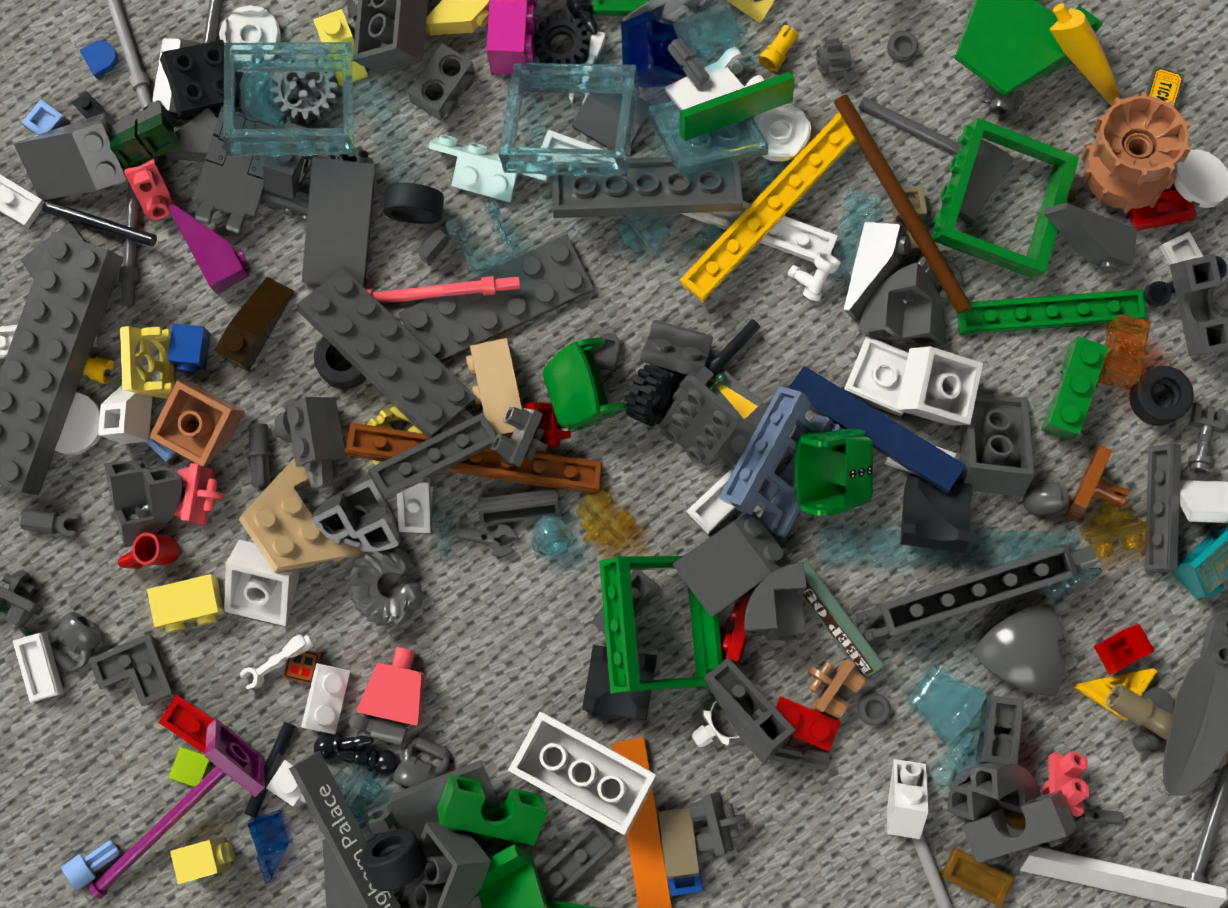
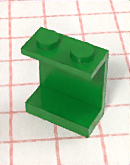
(512, 881)

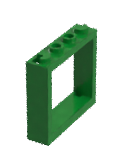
(952, 195)
(621, 631)

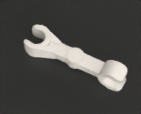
(595, 48)
(294, 647)

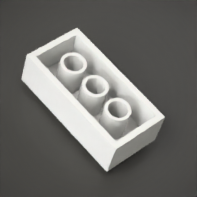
(583, 773)

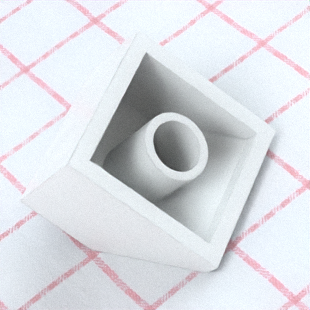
(254, 587)

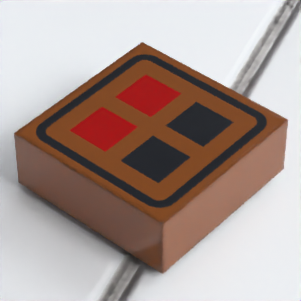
(302, 666)

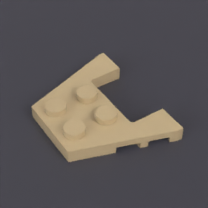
(284, 528)

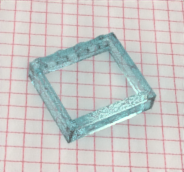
(288, 58)
(570, 79)

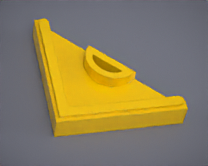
(1099, 689)

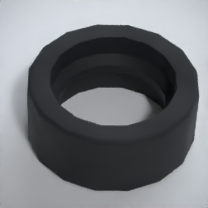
(413, 203)

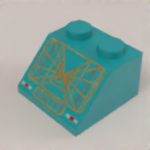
(1205, 565)

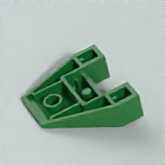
(1012, 42)

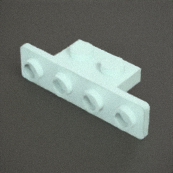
(479, 169)

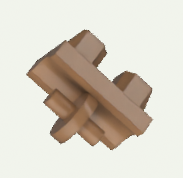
(845, 676)

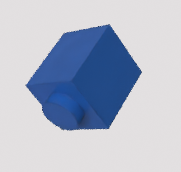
(189, 347)

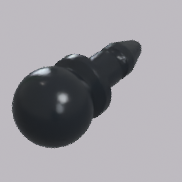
(583, 11)
(331, 745)
(383, 762)

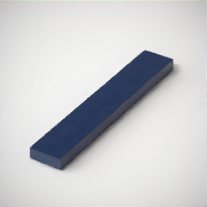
(887, 435)

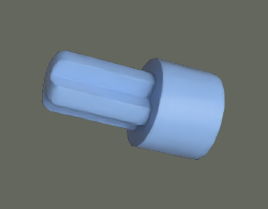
(81, 869)

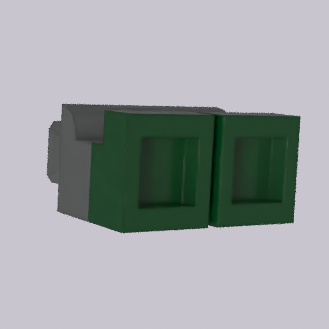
(144, 135)

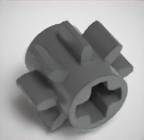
(833, 58)
(1002, 104)

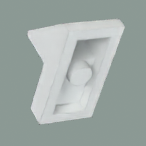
(415, 508)

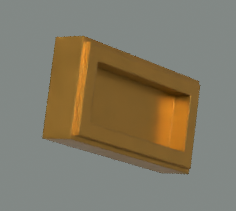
(977, 878)

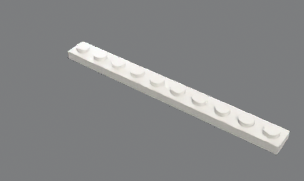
(786, 236)

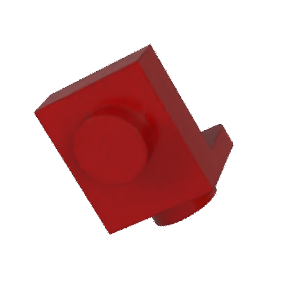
(549, 423)
(1123, 648)

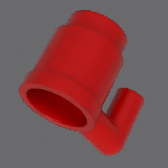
(150, 550)

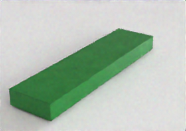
(736, 106)

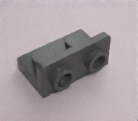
(676, 348)

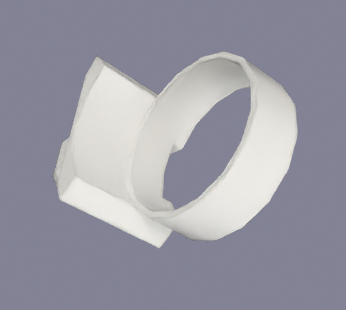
(704, 735)

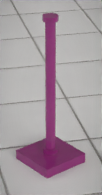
(231, 758)

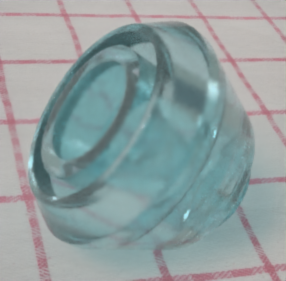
(551, 536)

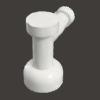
(825, 264)

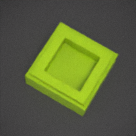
(189, 767)

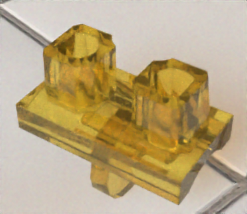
(601, 523)
(1111, 526)

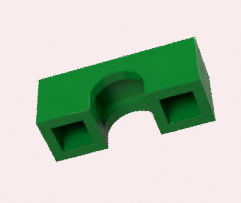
(1080, 375)
(515, 820)

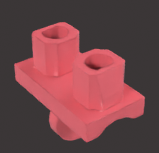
(150, 190)
(199, 494)
(1066, 775)

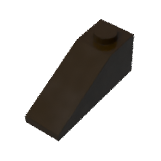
(254, 324)

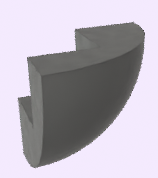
(906, 309)
(142, 497)
(358, 517)
(777, 605)
(1026, 650)
(991, 786)

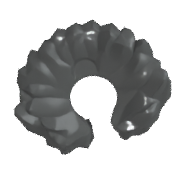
(365, 588)

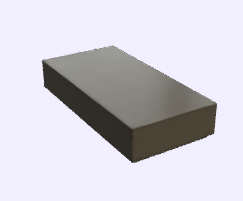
(678, 843)

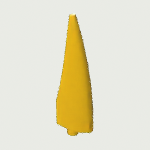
(1084, 50)

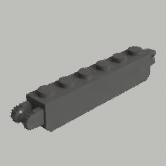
(977, 589)

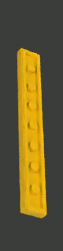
(768, 209)

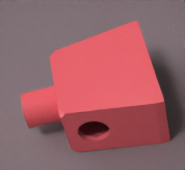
(395, 690)

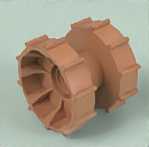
(1142, 127)

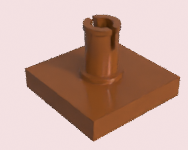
(1094, 485)

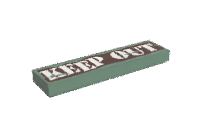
(839, 624)

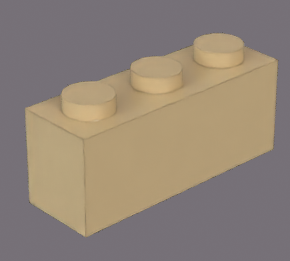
(496, 382)

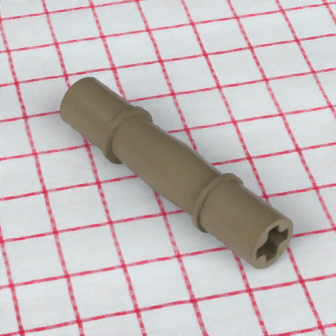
(1143, 712)

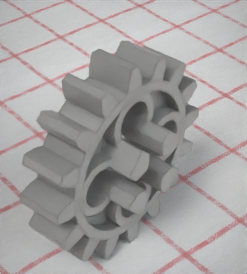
(305, 108)

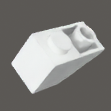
(125, 417)
(907, 799)

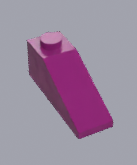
(213, 254)

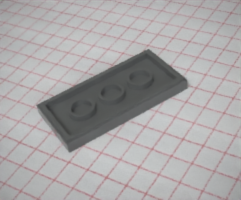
(338, 219)

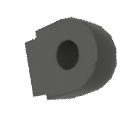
(1046, 499)

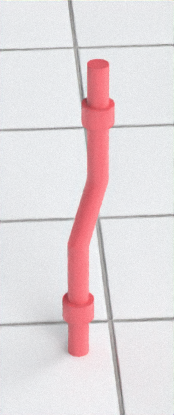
(486, 285)

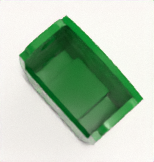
(577, 387)
(833, 471)

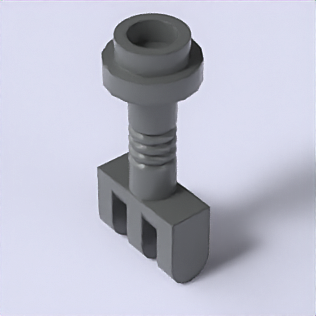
(1201, 462)

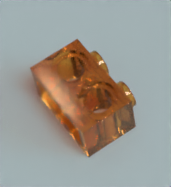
(1126, 351)

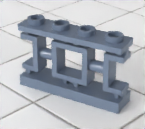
(763, 456)

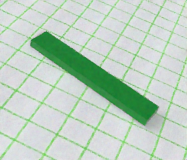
(1050, 311)

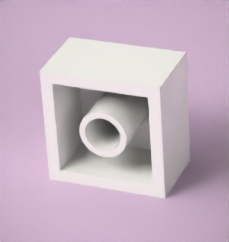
(939, 386)

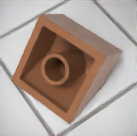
(196, 422)

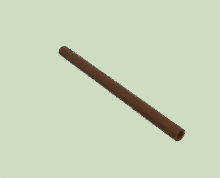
(902, 204)

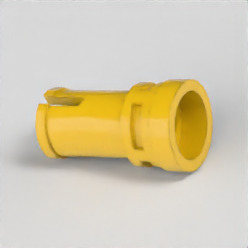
(778, 49)
(96, 368)

